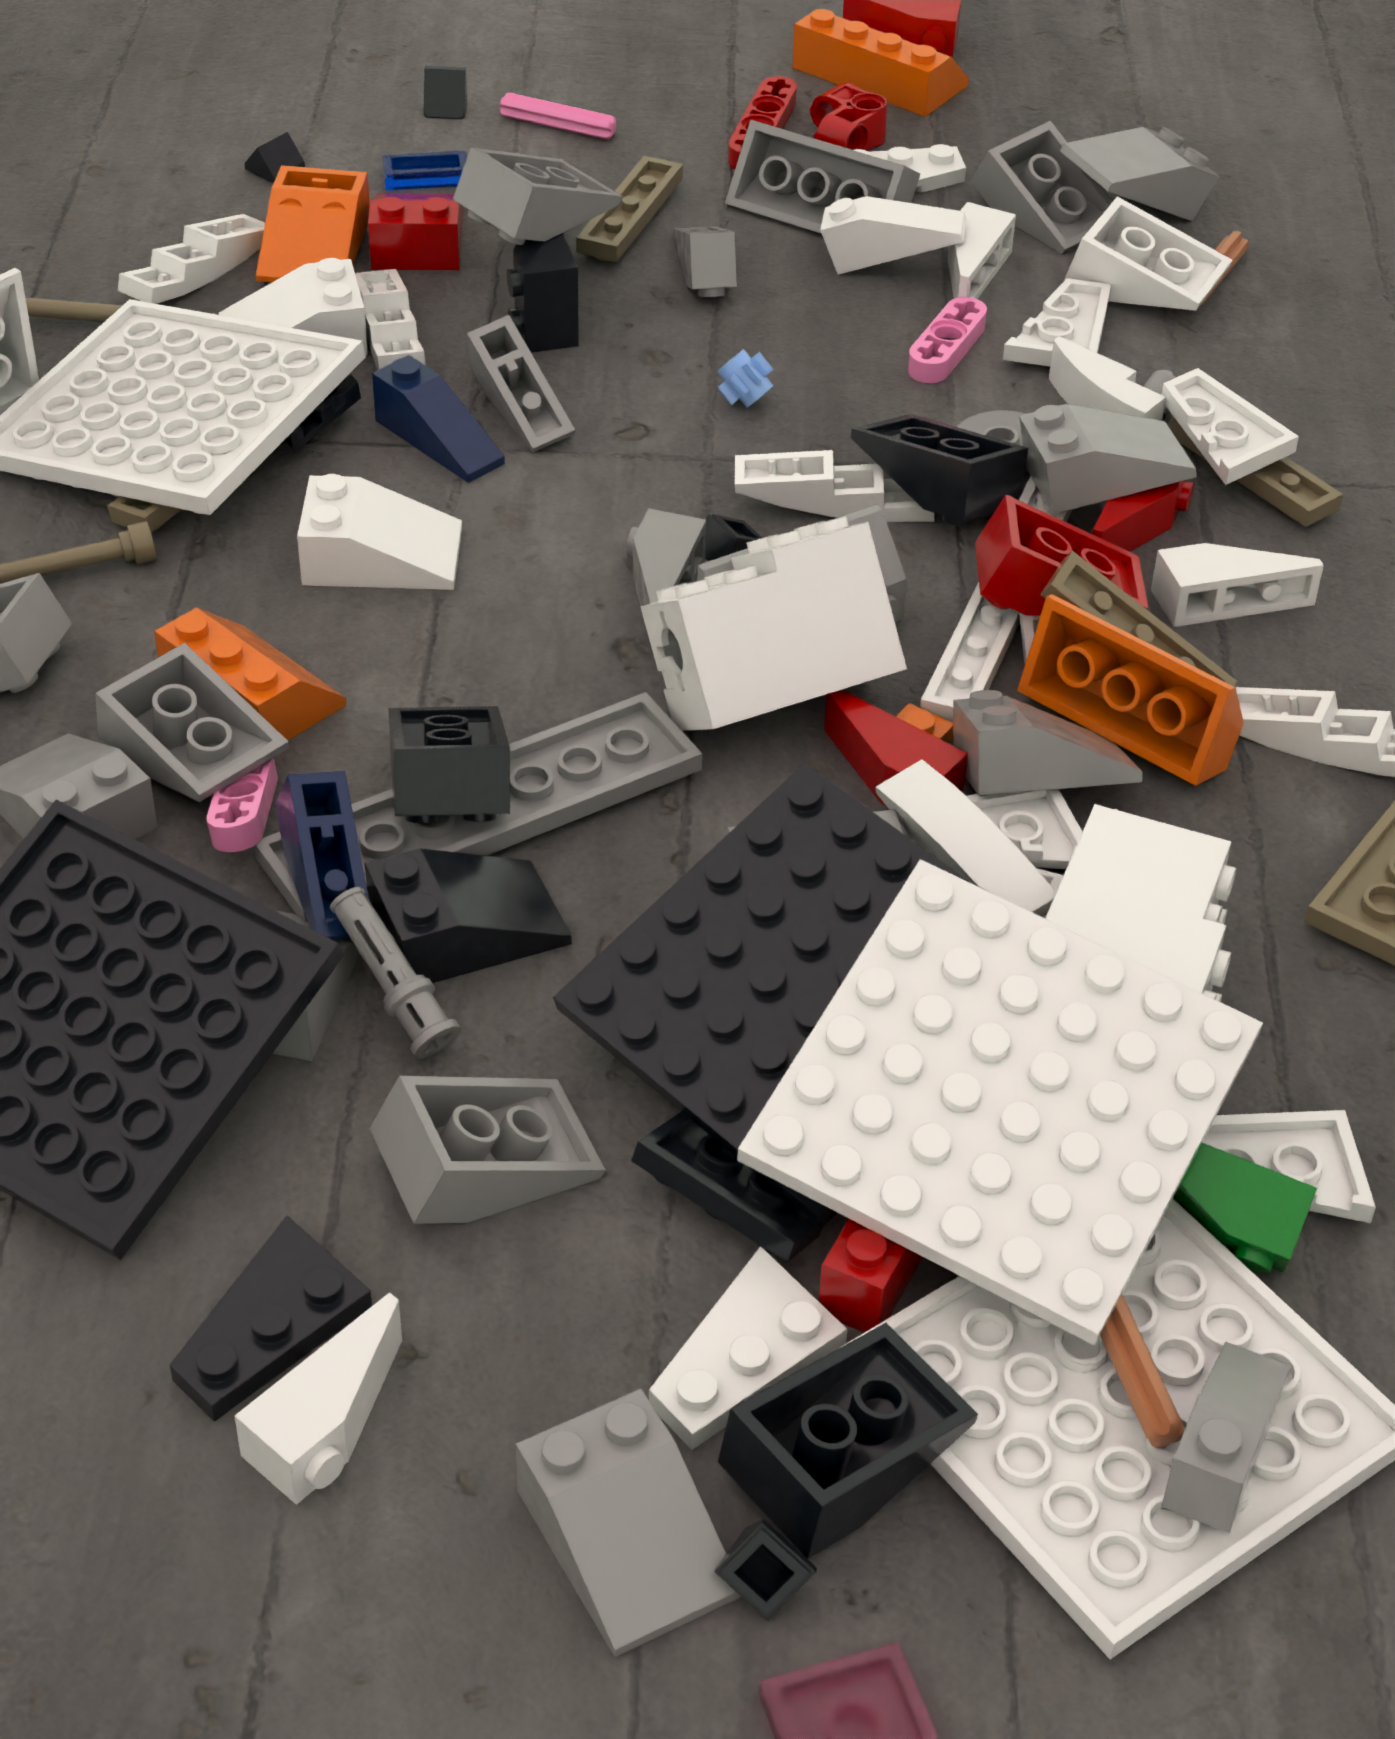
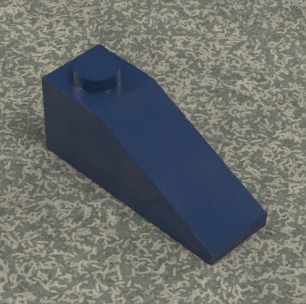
(430, 417)
(320, 845)

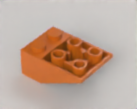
(312, 218)

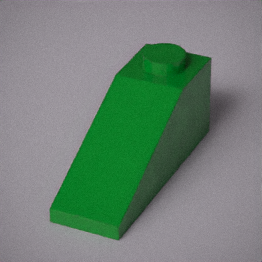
(1246, 1207)

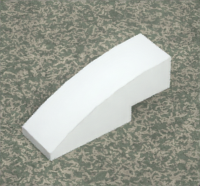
(1100, 383)

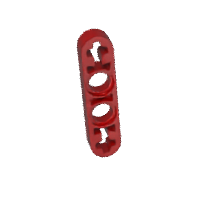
(770, 105)

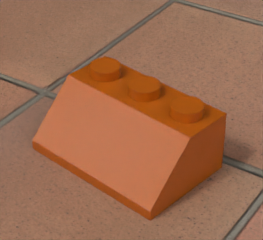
(256, 670)

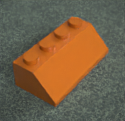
(875, 61)
(1132, 692)

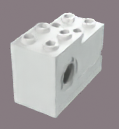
(777, 629)
(1150, 896)

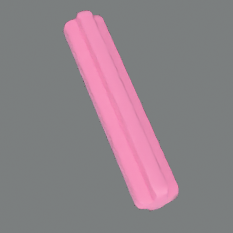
(558, 116)

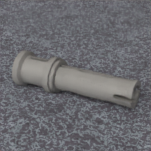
(407, 994)

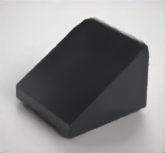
(445, 92)
(727, 536)

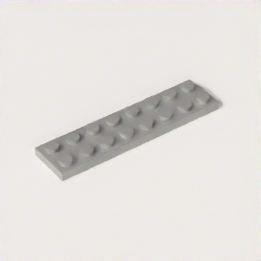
(552, 783)

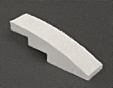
(204, 256)
(388, 319)
(814, 485)
(1315, 729)
(964, 837)

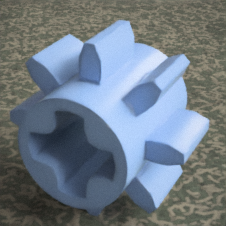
(745, 378)

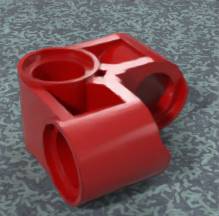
(850, 117)

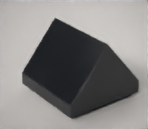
(270, 156)
(764, 1568)

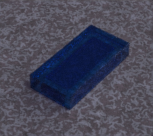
(423, 170)

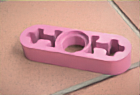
(935, 358)
(242, 809)

